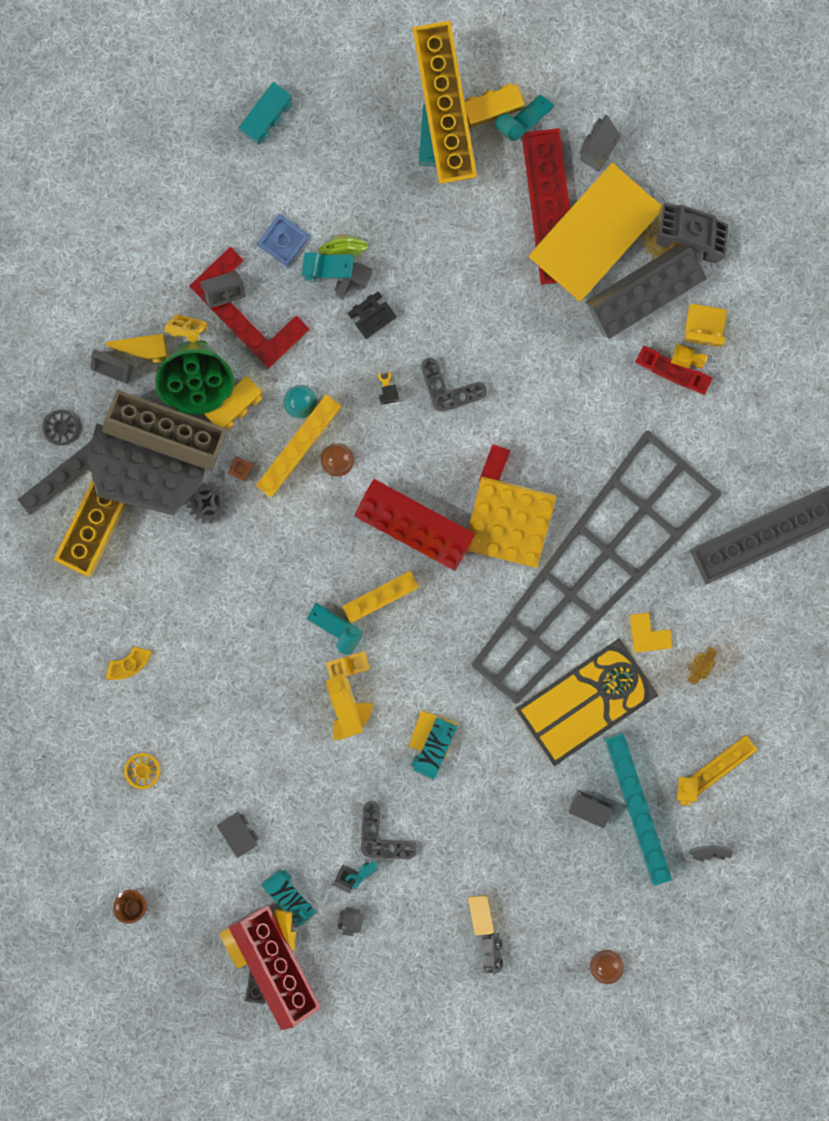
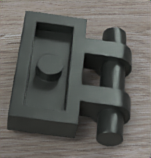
(376, 319)

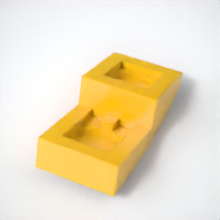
(348, 665)

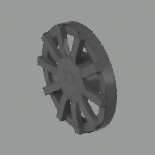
(60, 427)

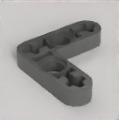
(442, 392)
(374, 838)

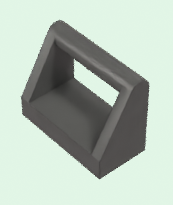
(111, 366)

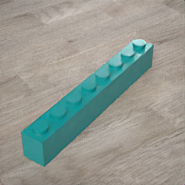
(637, 808)

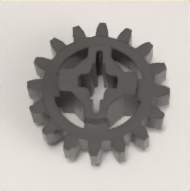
(200, 498)

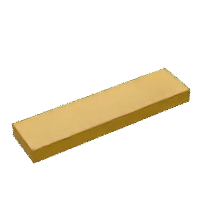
(724, 763)

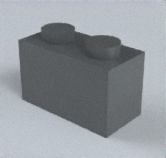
(238, 834)

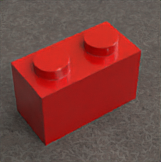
(495, 462)

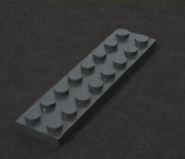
(763, 536)

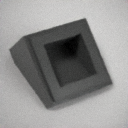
(340, 879)

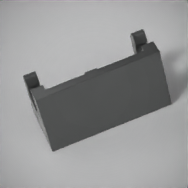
(223, 289)
(591, 809)

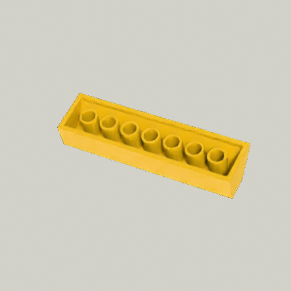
(444, 102)

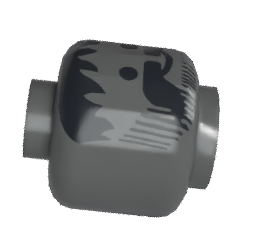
(350, 921)

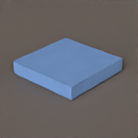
(283, 240)

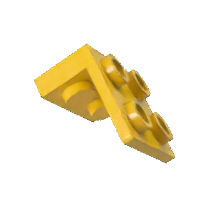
(705, 325)

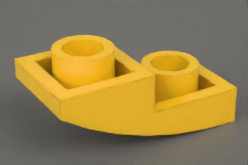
(284, 921)
(233, 948)

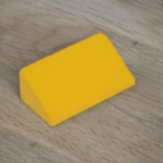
(480, 914)

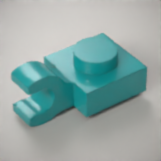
(366, 871)

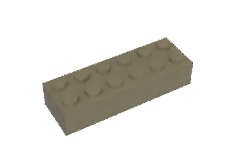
(164, 430)

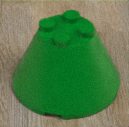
(194, 379)

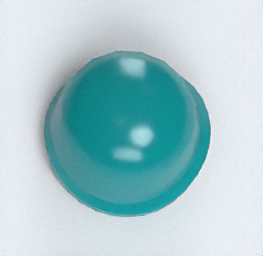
(300, 401)

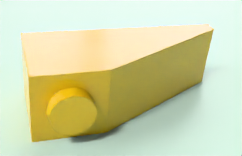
(146, 347)
(344, 705)

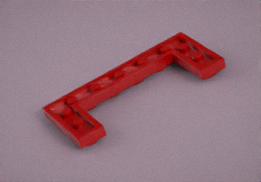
(266, 351)

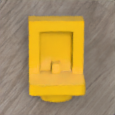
(687, 791)

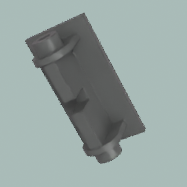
(493, 944)

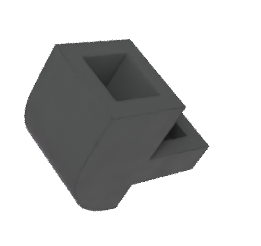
(360, 277)

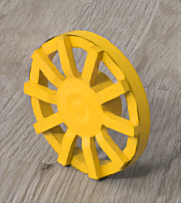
(142, 771)

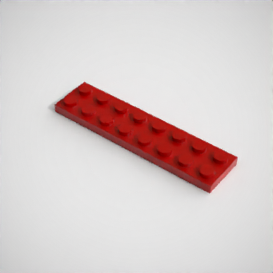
(545, 184)

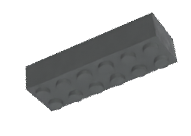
(646, 290)

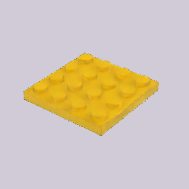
(510, 521)

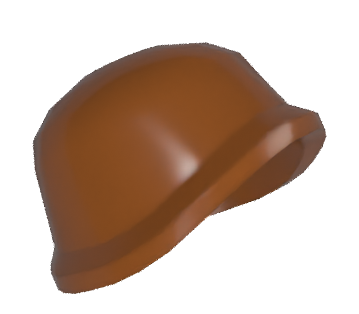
(337, 460)
(129, 906)
(606, 967)

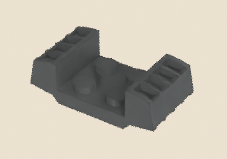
(692, 229)

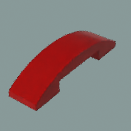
(662, 366)

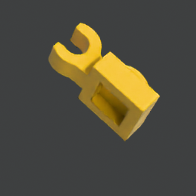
(685, 357)

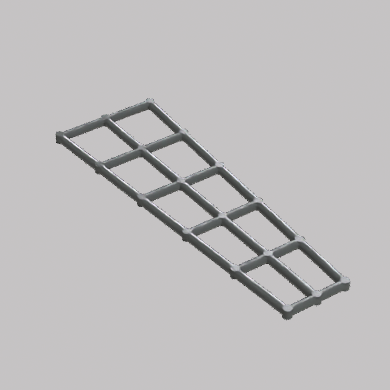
(607, 551)

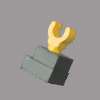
(389, 391)

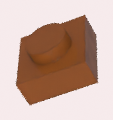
(240, 468)

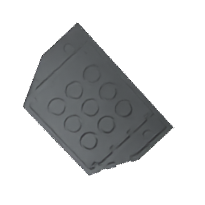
(140, 475)

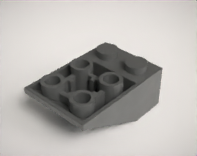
(599, 143)

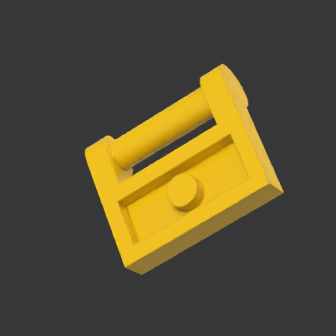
(180, 326)

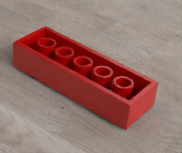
(414, 524)
(274, 967)

